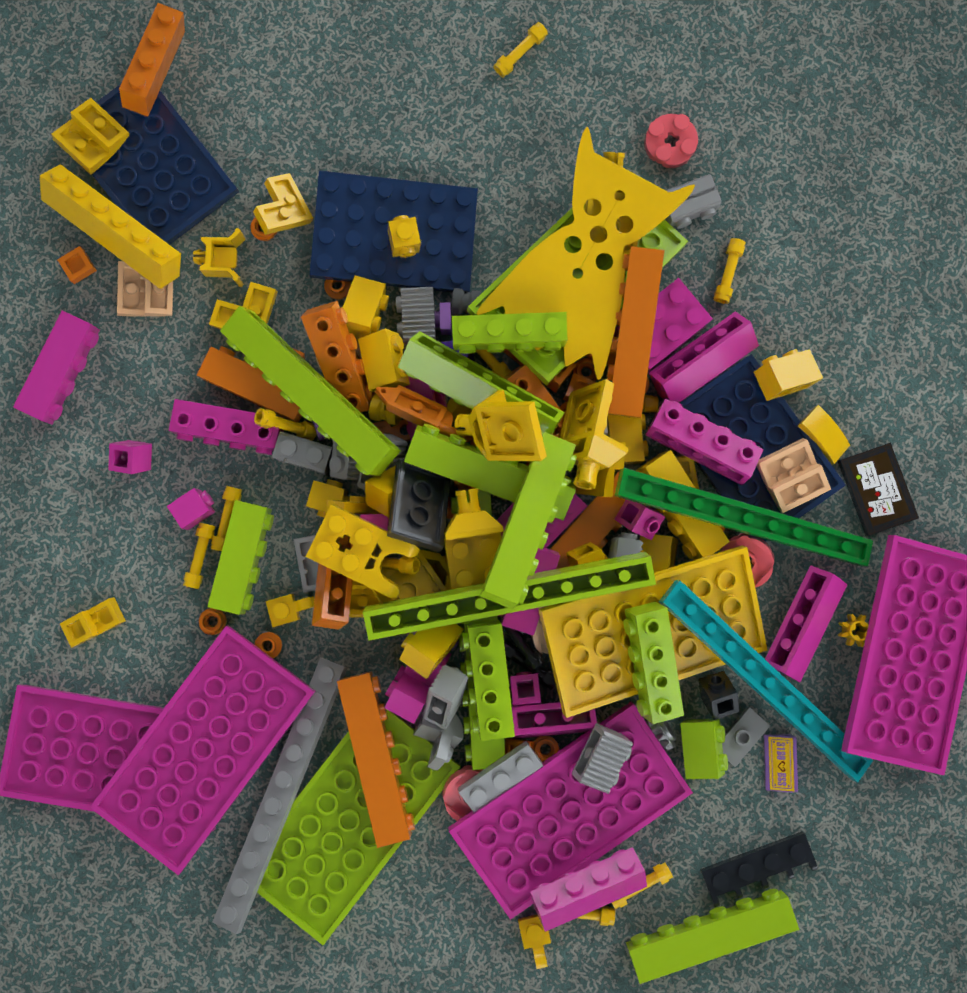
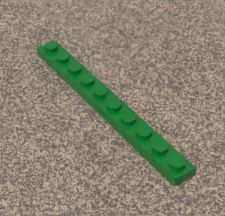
(742, 517)

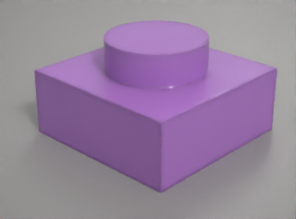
(443, 319)

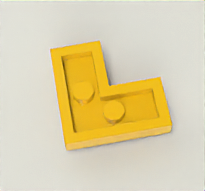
(287, 208)
(258, 299)

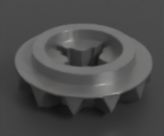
(664, 734)

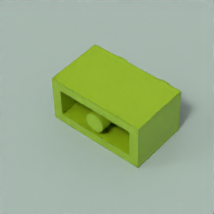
(703, 748)

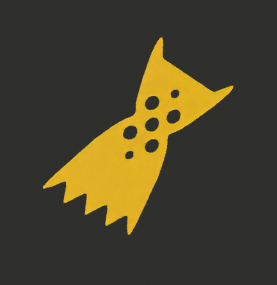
(545, 277)

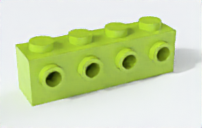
(509, 332)
(240, 558)
(653, 662)
(489, 680)

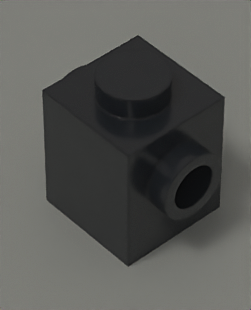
(718, 695)

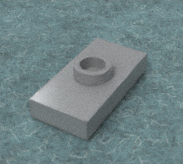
(307, 567)
(743, 735)

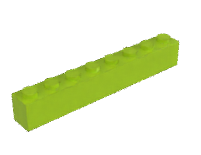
(310, 392)

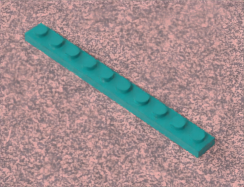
(762, 678)

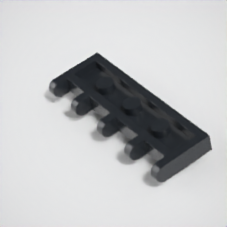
(757, 866)

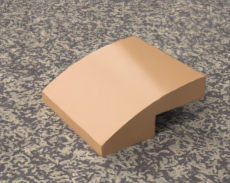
(139, 296)
(793, 475)

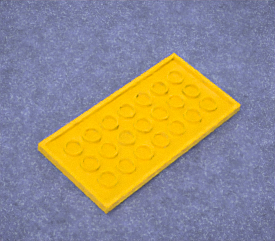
(591, 644)

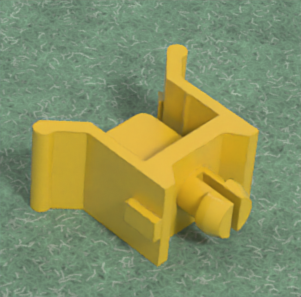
(220, 256)

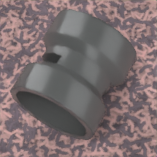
(461, 300)

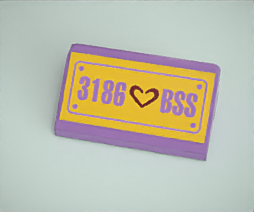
(781, 763)

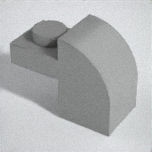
(443, 739)

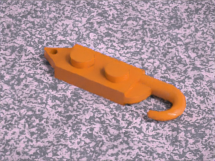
(417, 409)

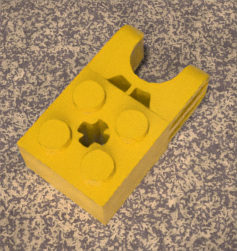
(365, 557)

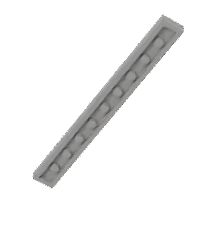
(278, 798)

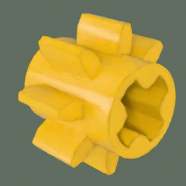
(850, 625)

